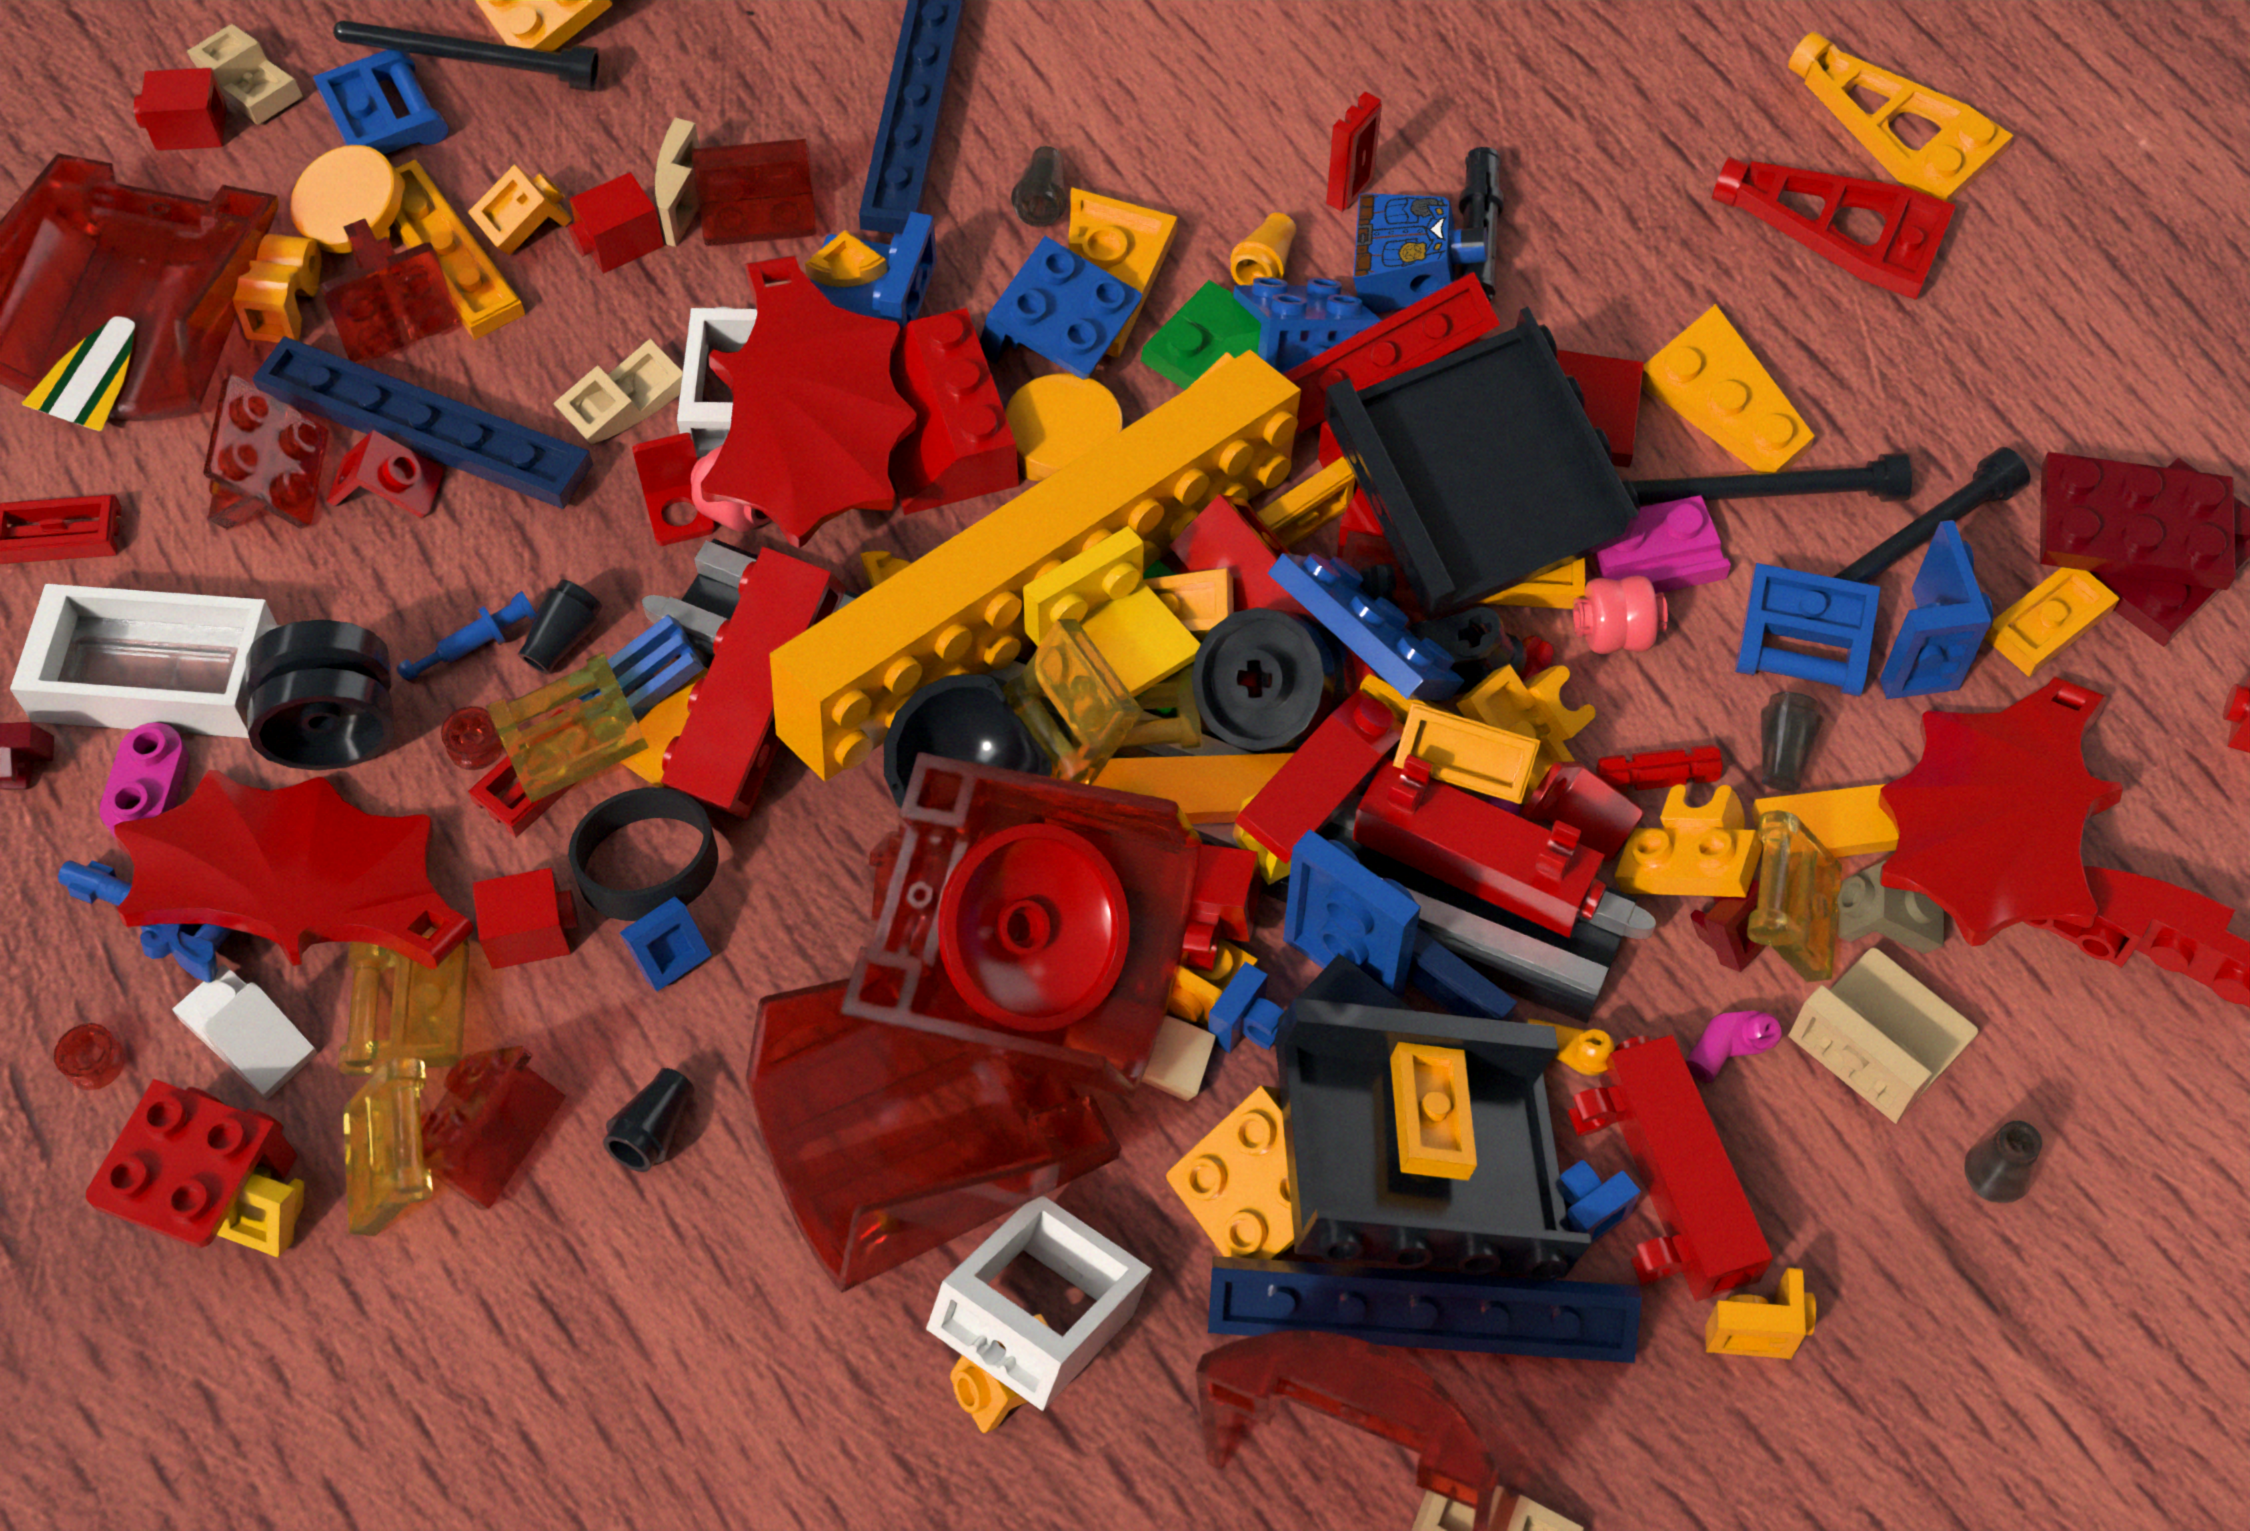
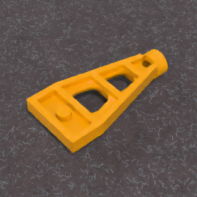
(1942, 166)

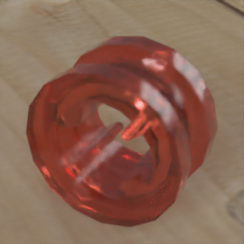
(468, 754)
(99, 1072)

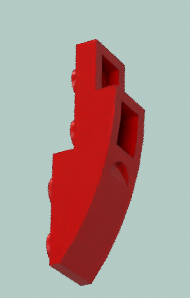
(2167, 924)

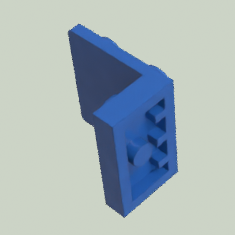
(902, 289)
(1060, 310)
(1301, 319)
(1947, 626)

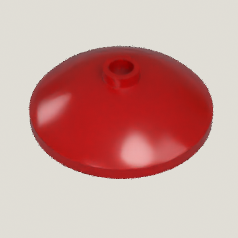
(1068, 936)

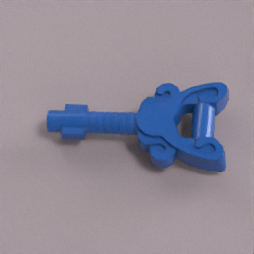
(191, 950)

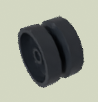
(1270, 678)
(319, 695)

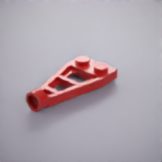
(1894, 262)

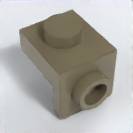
(1895, 913)

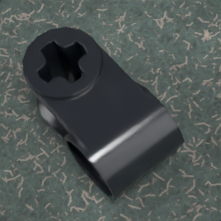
(1472, 645)

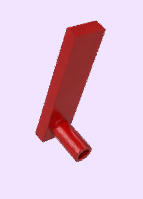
(1395, 345)

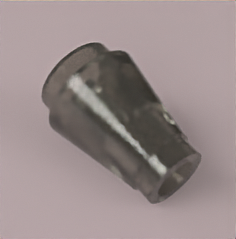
(1041, 188)
(1788, 738)
(2004, 1163)

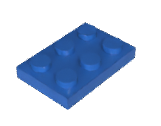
(1368, 626)
(1349, 911)

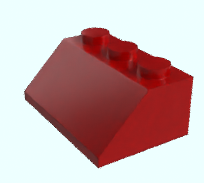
(961, 429)

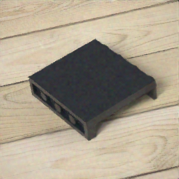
(1483, 468)
(1345, 1149)

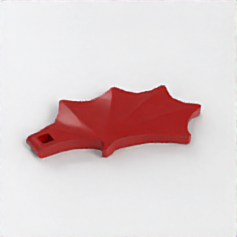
(808, 407)
(2000, 813)
(289, 870)

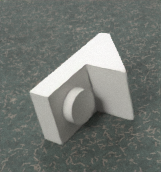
(246, 1031)

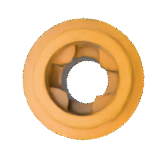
(1264, 250)

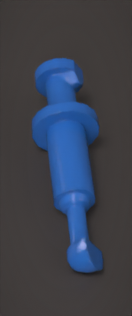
(471, 636)

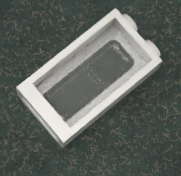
(140, 659)

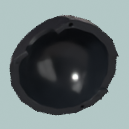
(961, 721)

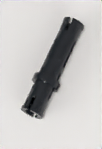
(1481, 205)

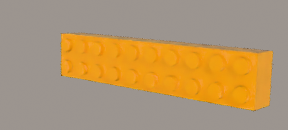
(964, 599)

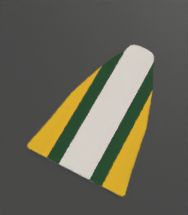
(87, 377)

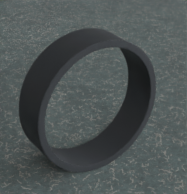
(624, 810)

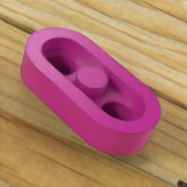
(144, 777)

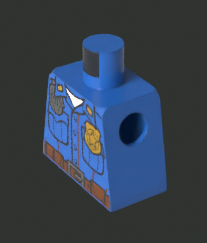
(1409, 248)

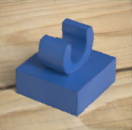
(665, 943)
(1245, 1011)
(1596, 1206)

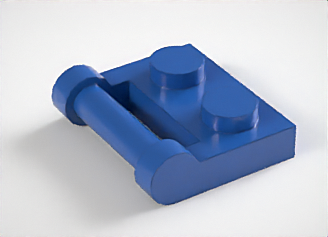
(363, 111)
(1809, 610)

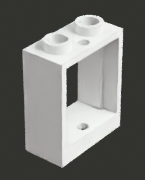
(709, 329)
(1036, 1358)

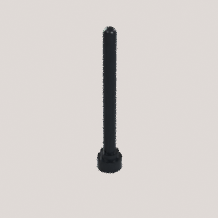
(575, 65)
(1886, 477)
(1996, 477)

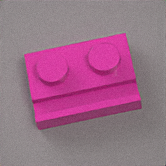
(1670, 546)

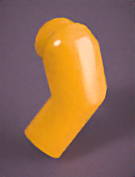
(1581, 1049)

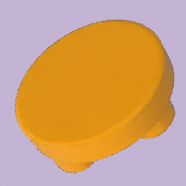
(342, 189)
(1059, 421)

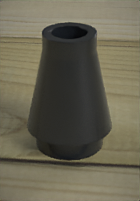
(560, 624)
(647, 1123)

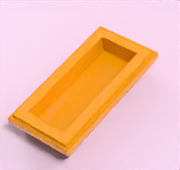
(1469, 752)

